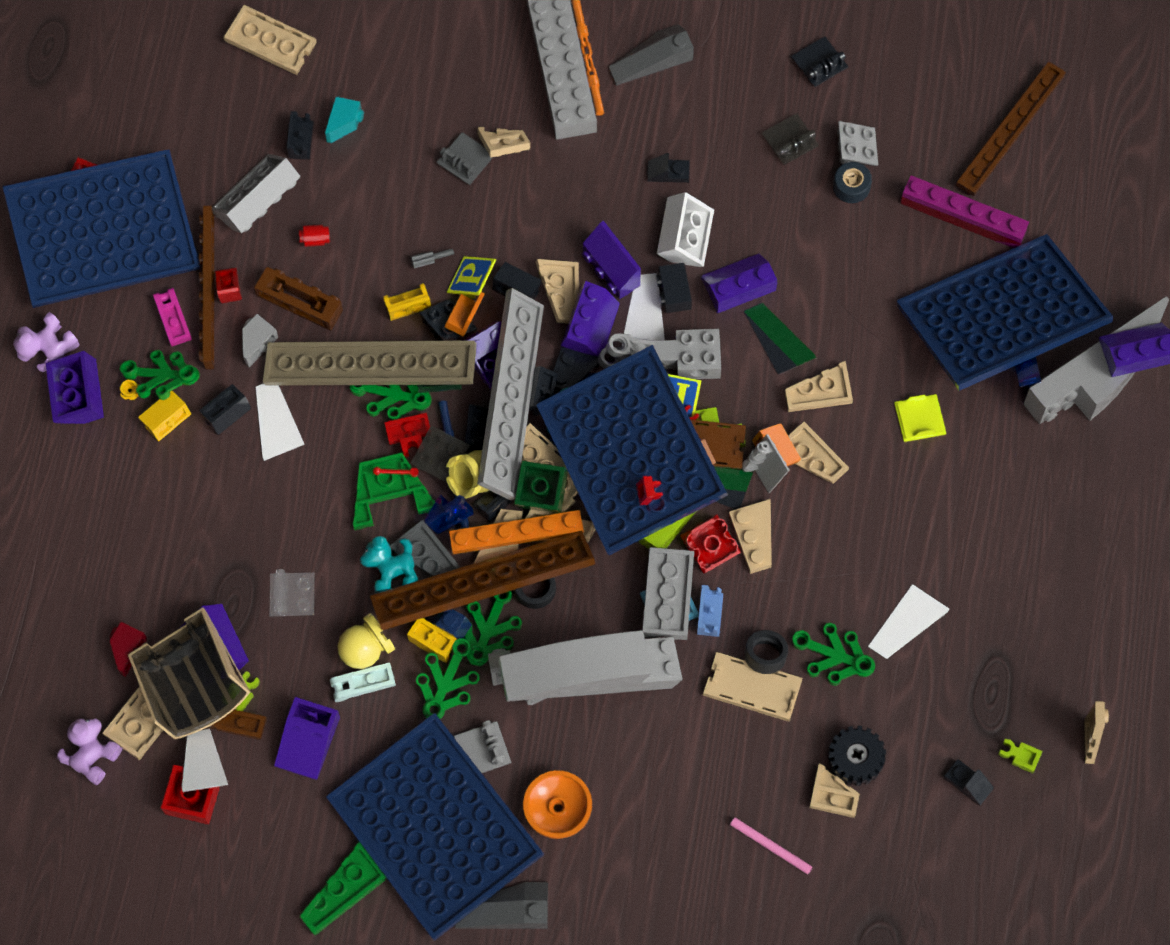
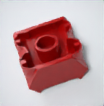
(710, 543)

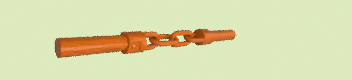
(593, 80)

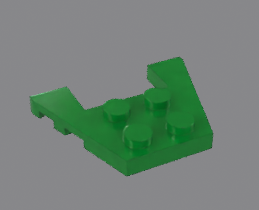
(383, 487)

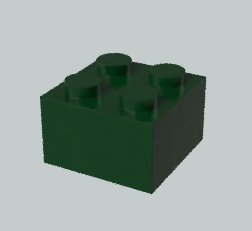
(541, 487)

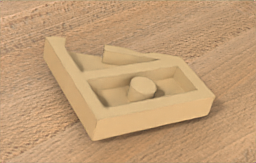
(503, 141)
(833, 795)

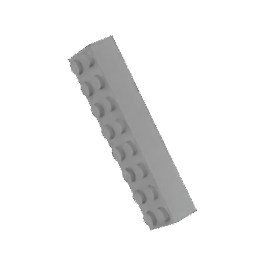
(562, 68)

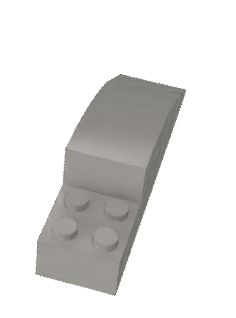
(1085, 378)
(591, 667)

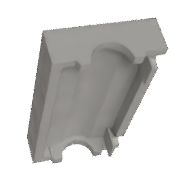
(668, 593)

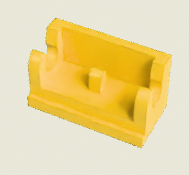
(407, 303)
(165, 416)
(431, 639)

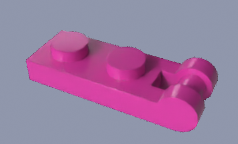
(172, 317)

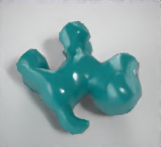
(379, 555)

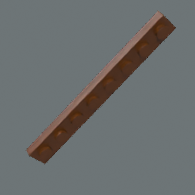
(1010, 129)
(206, 296)

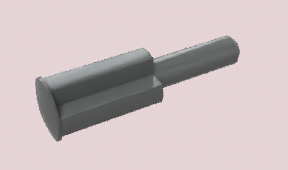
(429, 257)

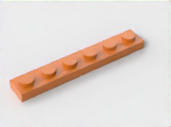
(515, 532)

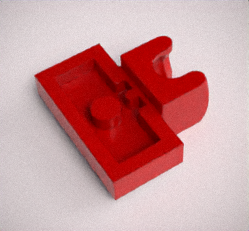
(408, 431)

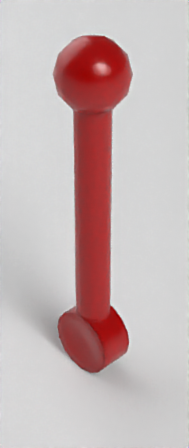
(413, 472)

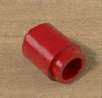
(314, 235)

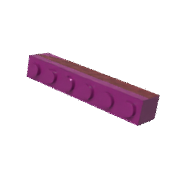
(964, 212)

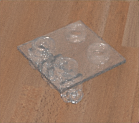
(291, 593)

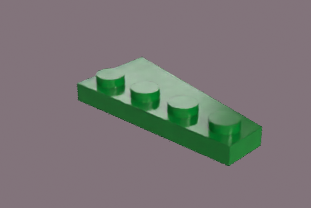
(344, 889)

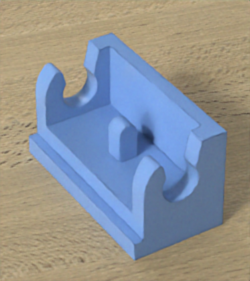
(710, 611)

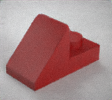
(228, 285)

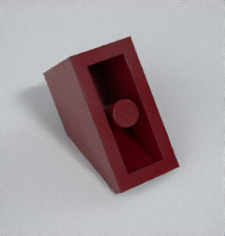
(123, 641)

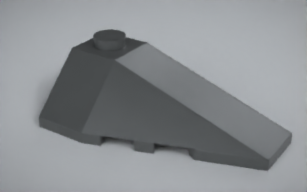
(657, 53)
(511, 908)

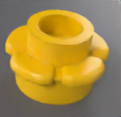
(125, 386)

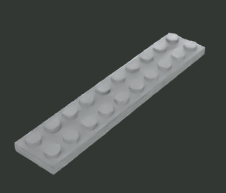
(510, 394)

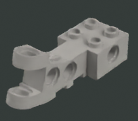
(692, 354)

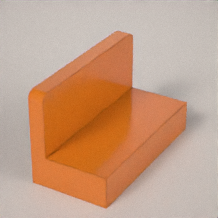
(463, 314)
(782, 442)

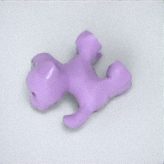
(29, 343)
(84, 734)

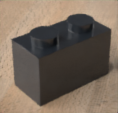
(674, 288)

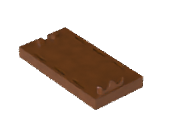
(723, 442)

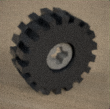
(853, 769)

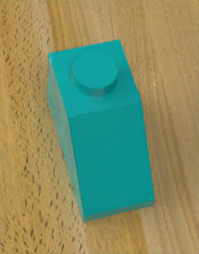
(343, 118)

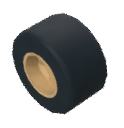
(852, 174)

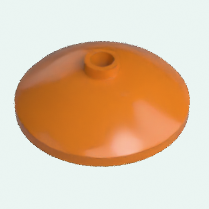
(557, 789)

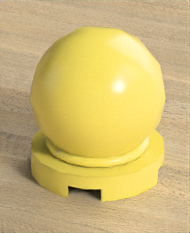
(464, 474)
(362, 645)

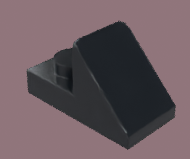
(665, 170)
(969, 782)

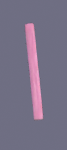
(770, 845)

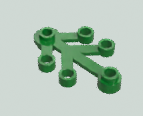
(186, 375)
(393, 395)
(489, 630)
(836, 655)
(445, 683)

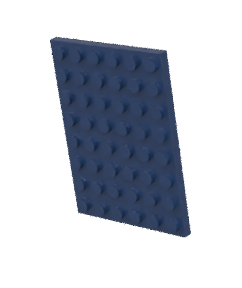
(101, 228)
(1004, 311)
(626, 428)
(435, 826)

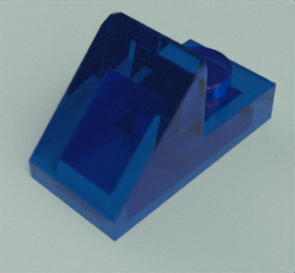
(447, 514)

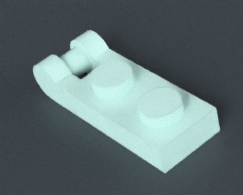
(363, 682)

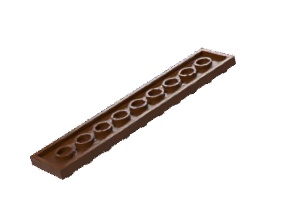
(482, 580)

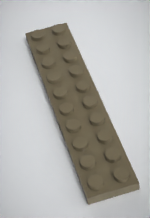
(370, 363)

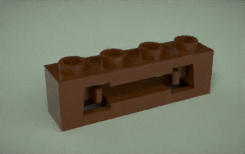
(327, 307)

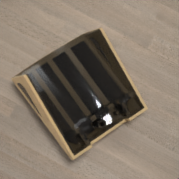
(189, 678)

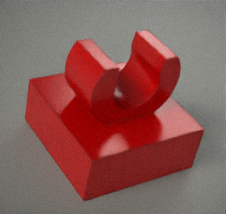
(646, 491)

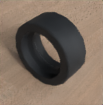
(538, 602)
(766, 666)

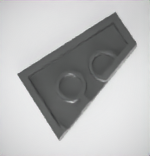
(427, 550)

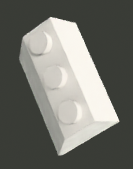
(685, 230)

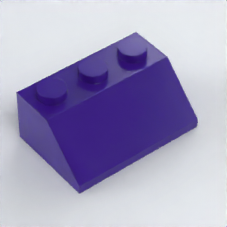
(611, 261)
(740, 282)
(590, 320)
(1136, 349)
(74, 389)
(227, 633)

